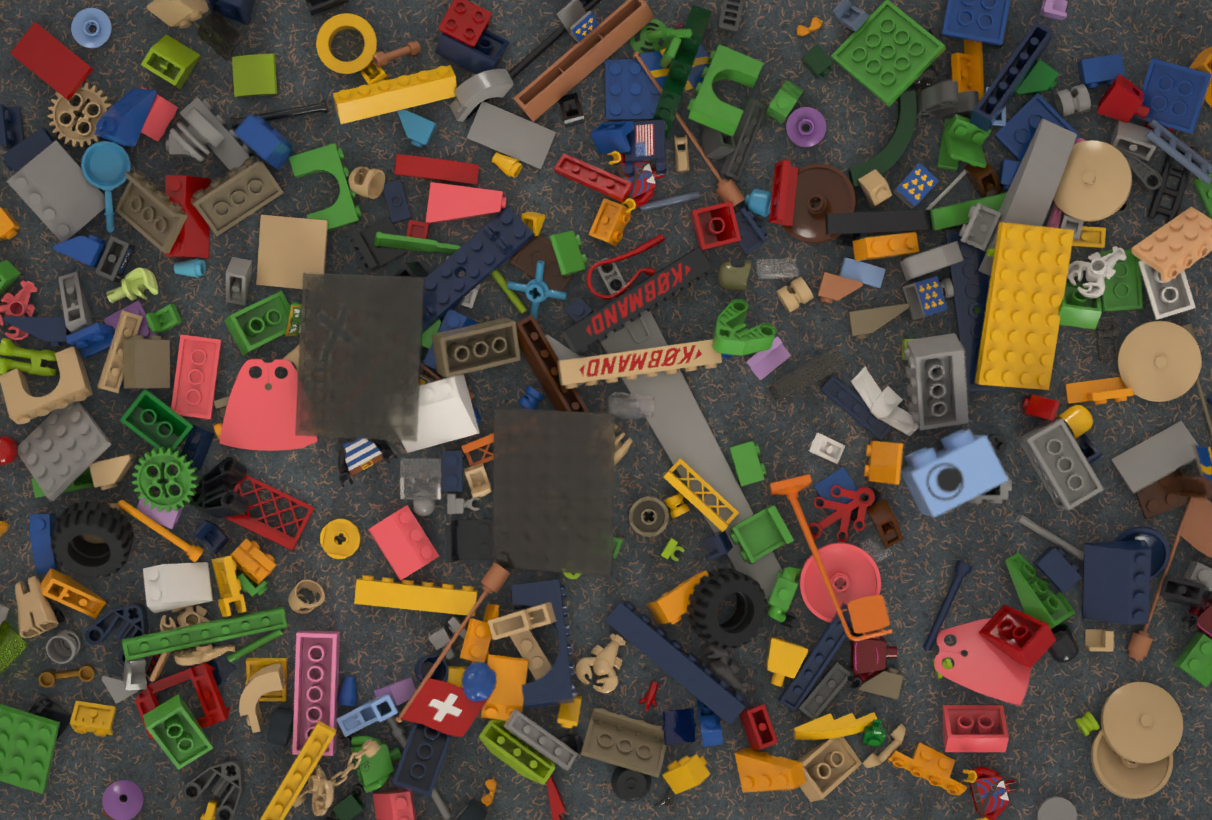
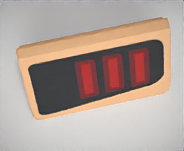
(156, 666)

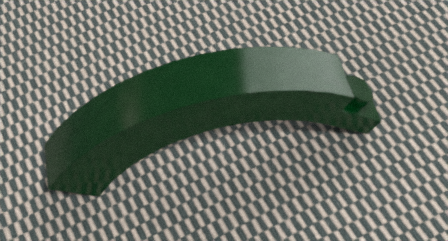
(898, 143)

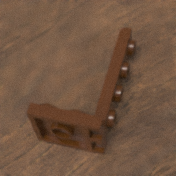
(1172, 492)

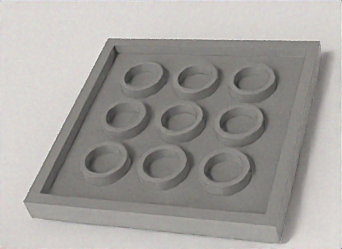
(62, 448)

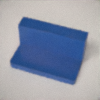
(612, 136)

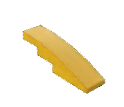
(828, 728)

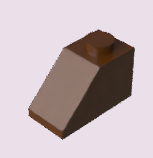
(983, 180)
(885, 523)

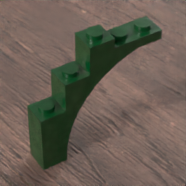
(681, 67)

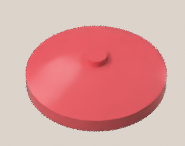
(850, 574)

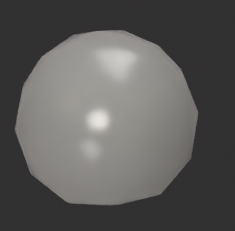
(424, 507)

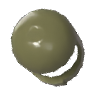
(733, 277)

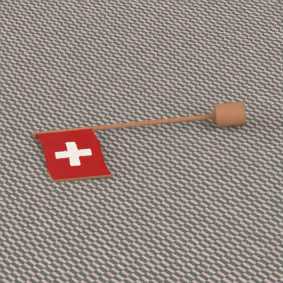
(442, 703)

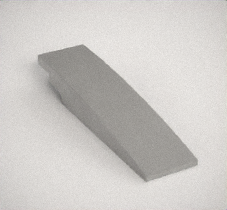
(1034, 181)

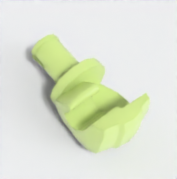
(134, 285)

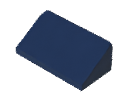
(197, 446)

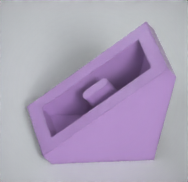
(399, 691)

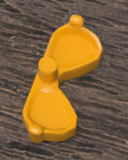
(815, 25)
(488, 798)

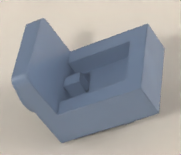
(850, 15)

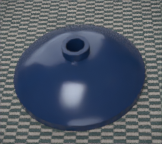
(1159, 547)

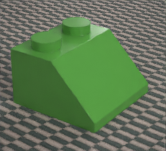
(567, 253)
(1079, 310)
(1197, 659)

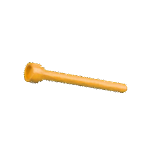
(193, 551)

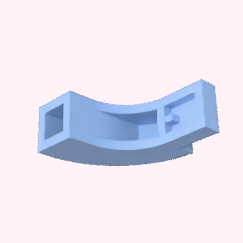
(367, 713)

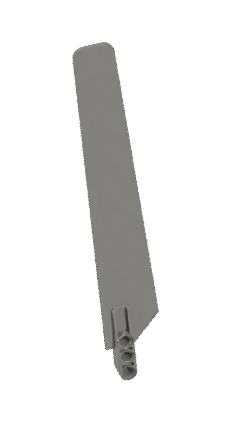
(686, 434)

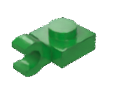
(874, 735)

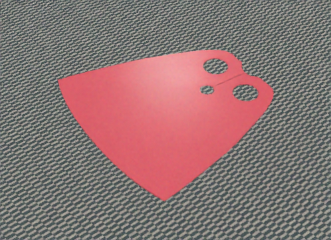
(260, 416)
(985, 666)

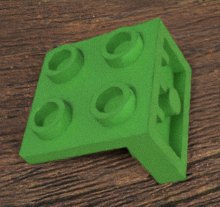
(965, 141)

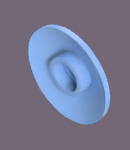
(84, 21)

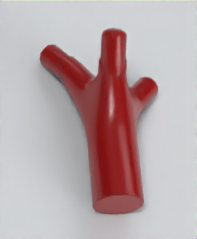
(650, 696)

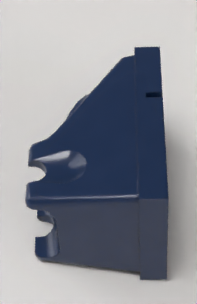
(233, 9)

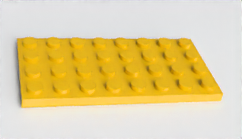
(1024, 306)

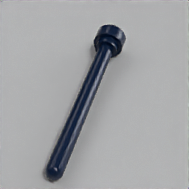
(962, 570)

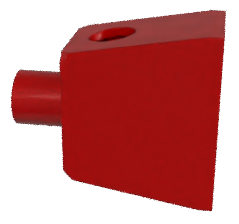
(1122, 101)

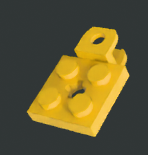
(228, 585)

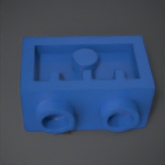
(92, 339)

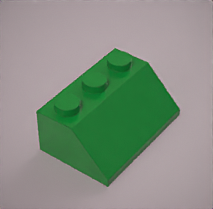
(156, 422)

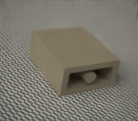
(146, 362)

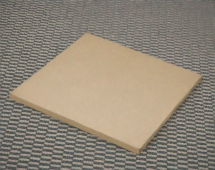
(289, 249)

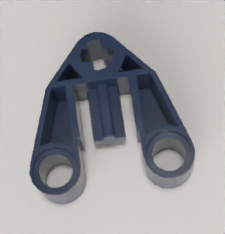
(111, 619)

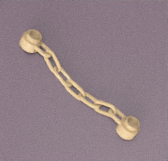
(370, 748)

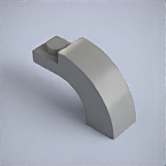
(479, 88)

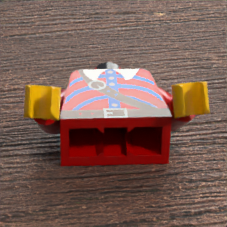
(642, 182)
(989, 791)

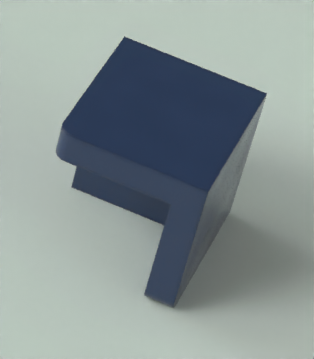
(717, 545)

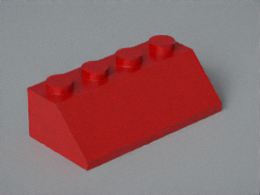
(195, 233)

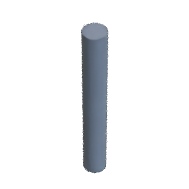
(670, 201)

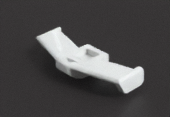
(883, 403)

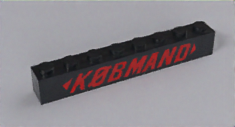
(635, 300)

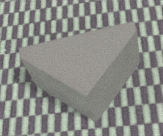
(116, 687)

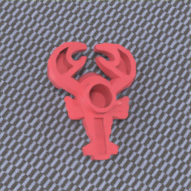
(17, 307)

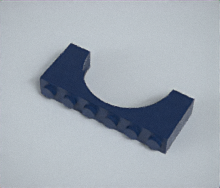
(556, 684)

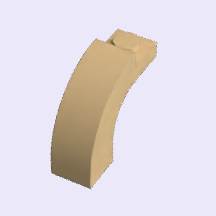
(261, 682)

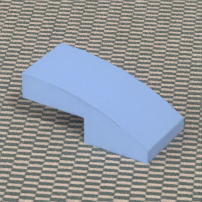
(862, 272)

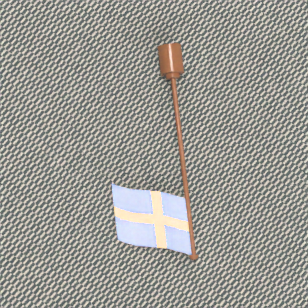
(650, 62)

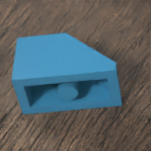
(417, 128)

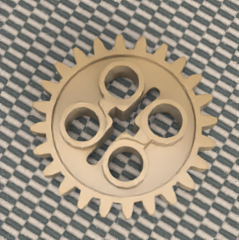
(65, 107)

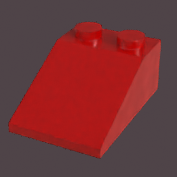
(1018, 635)

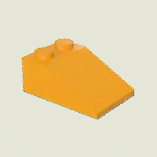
(883, 462)
(508, 693)

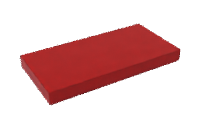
(51, 61)

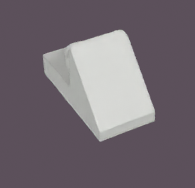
(827, 448)

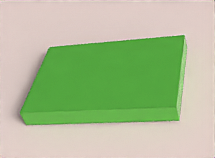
(1124, 288)

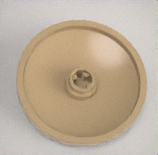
(1093, 182)
(1159, 361)
(1142, 722)
(1126, 777)

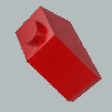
(1040, 407)

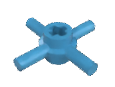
(542, 288)

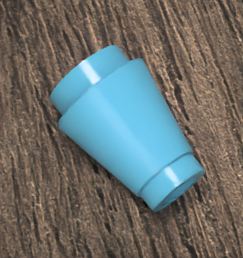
(191, 267)

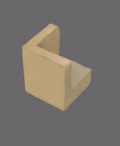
(1099, 640)

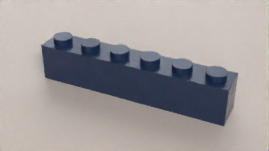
(1011, 77)

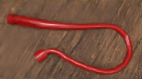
(640, 249)

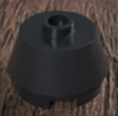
(630, 784)

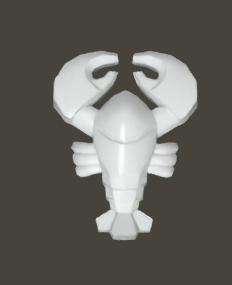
(1095, 272)

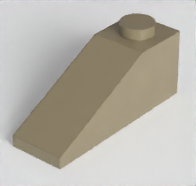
(869, 320)

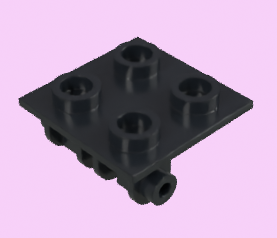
(48, 709)

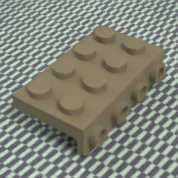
(236, 195)
(151, 211)
(624, 742)

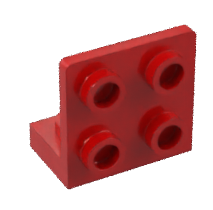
(465, 21)

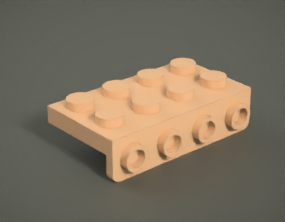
(1177, 244)

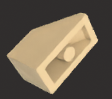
(875, 188)

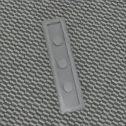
(540, 739)

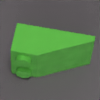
(259, 323)
(177, 732)

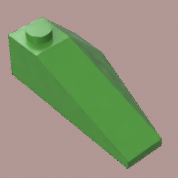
(1035, 595)

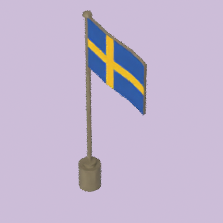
(1202, 454)

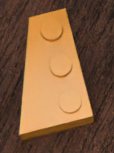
(766, 772)

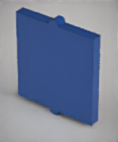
(839, 478)

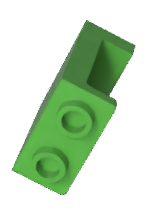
(760, 534)

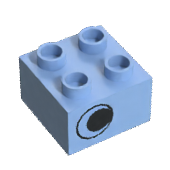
(953, 474)

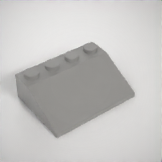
(58, 191)

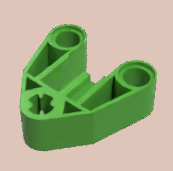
(733, 336)

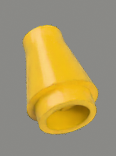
(507, 164)

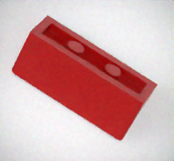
(783, 193)

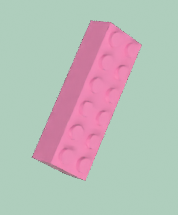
(315, 685)

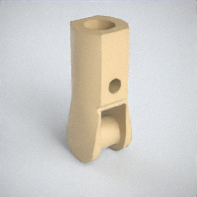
(681, 156)

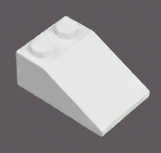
(177, 585)

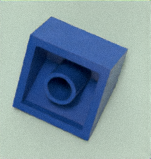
(84, 249)

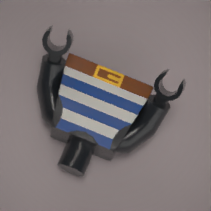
(360, 455)

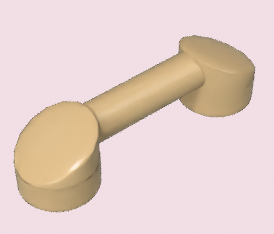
(874, 760)

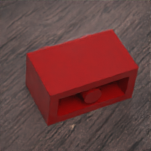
(758, 727)

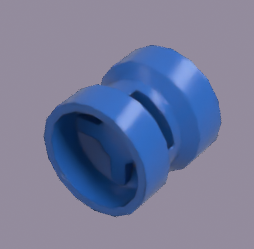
(531, 398)

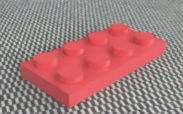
(196, 376)

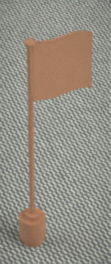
(1197, 531)

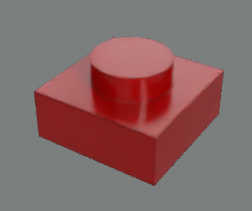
(417, 229)

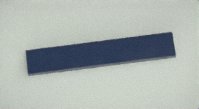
(816, 661)

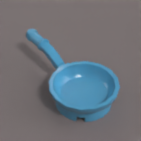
(105, 168)

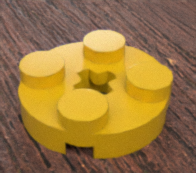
(349, 531)

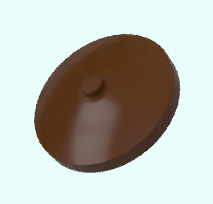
(819, 192)

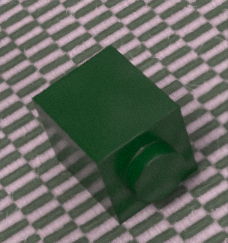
(817, 61)
(348, 807)

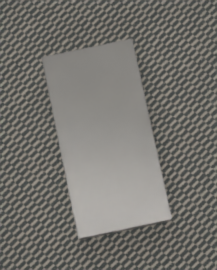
(511, 135)
(1156, 457)

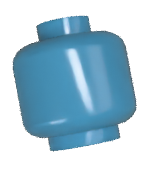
(759, 202)

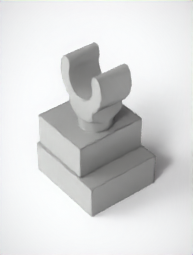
(457, 505)
(440, 638)

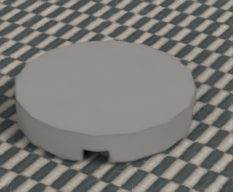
(1056, 809)

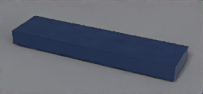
(855, 407)

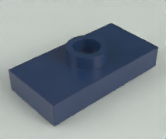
(396, 201)

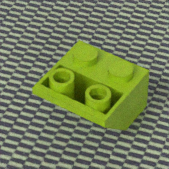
(171, 61)

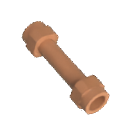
(412, 48)

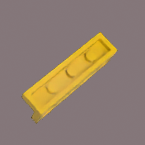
(696, 500)

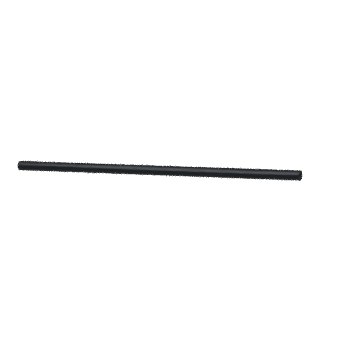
(539, 50)

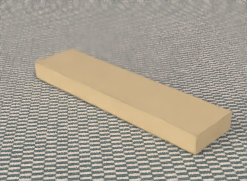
(114, 366)

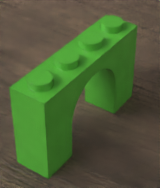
(707, 107)
(329, 160)

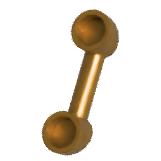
(50, 676)

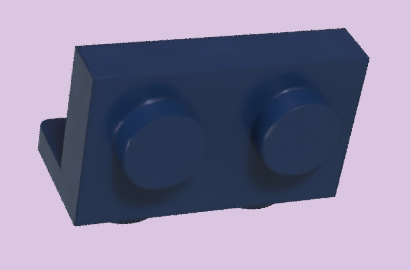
(750, 233)

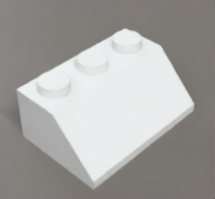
(1166, 297)

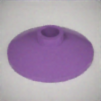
(810, 117)
(122, 810)

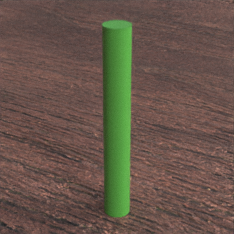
(255, 645)

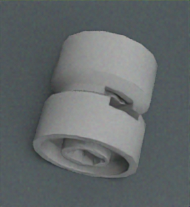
(1072, 100)

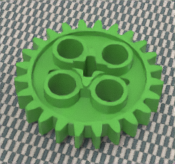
(146, 479)

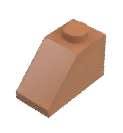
(836, 287)

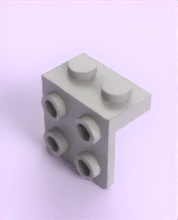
(980, 226)
(999, 493)

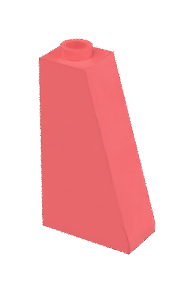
(460, 202)

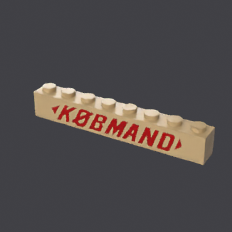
(637, 362)

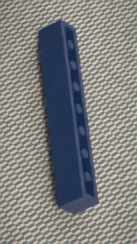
(677, 662)

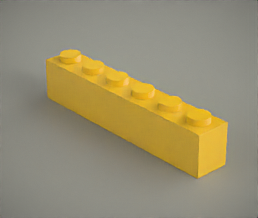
(395, 94)
(415, 596)

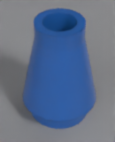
(348, 692)

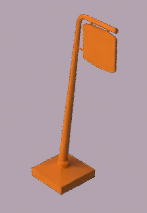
(865, 613)

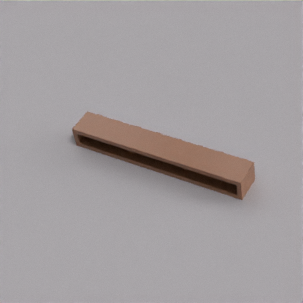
(583, 58)

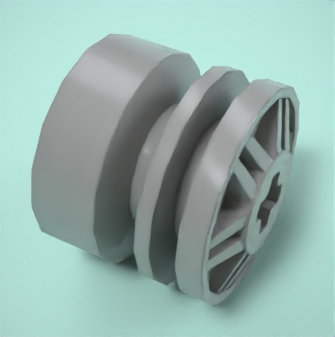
(197, 134)

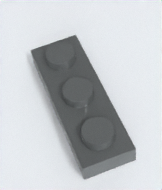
(825, 691)

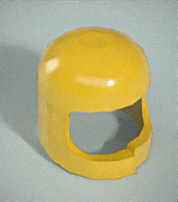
(1078, 419)

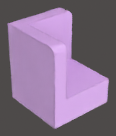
(1054, 9)

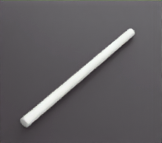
(945, 191)

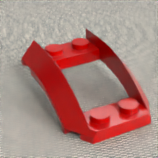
(205, 688)

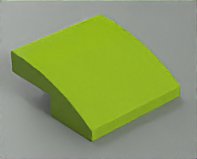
(254, 75)

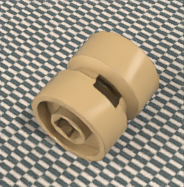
(796, 293)

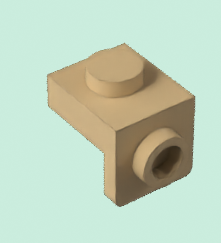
(478, 480)

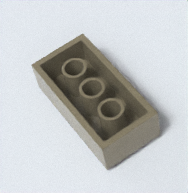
(476, 347)

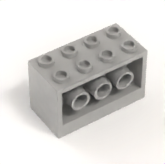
(936, 381)
(1060, 464)

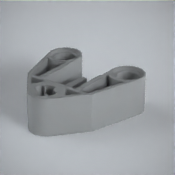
(931, 260)

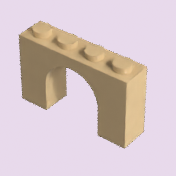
(71, 388)

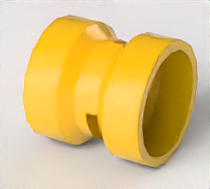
(672, 503)

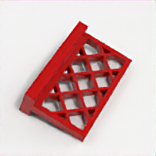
(265, 530)

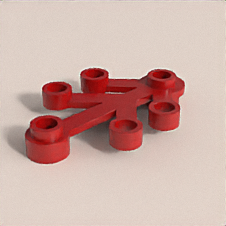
(843, 510)

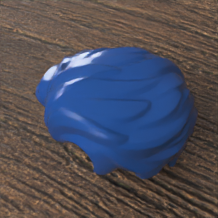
(478, 681)

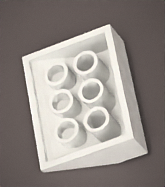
(443, 413)

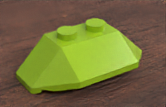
(516, 752)

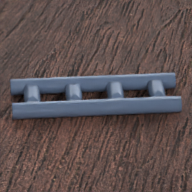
(1189, 153)

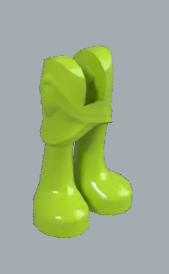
(8, 348)

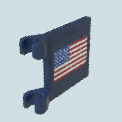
(646, 144)

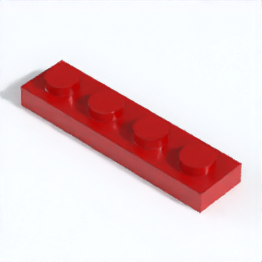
(593, 177)

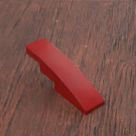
(436, 169)

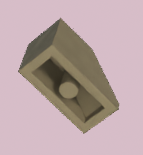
(884, 683)

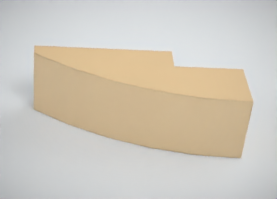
(522, 621)

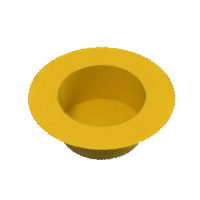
(334, 26)

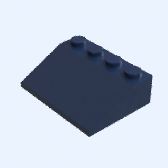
(1116, 582)

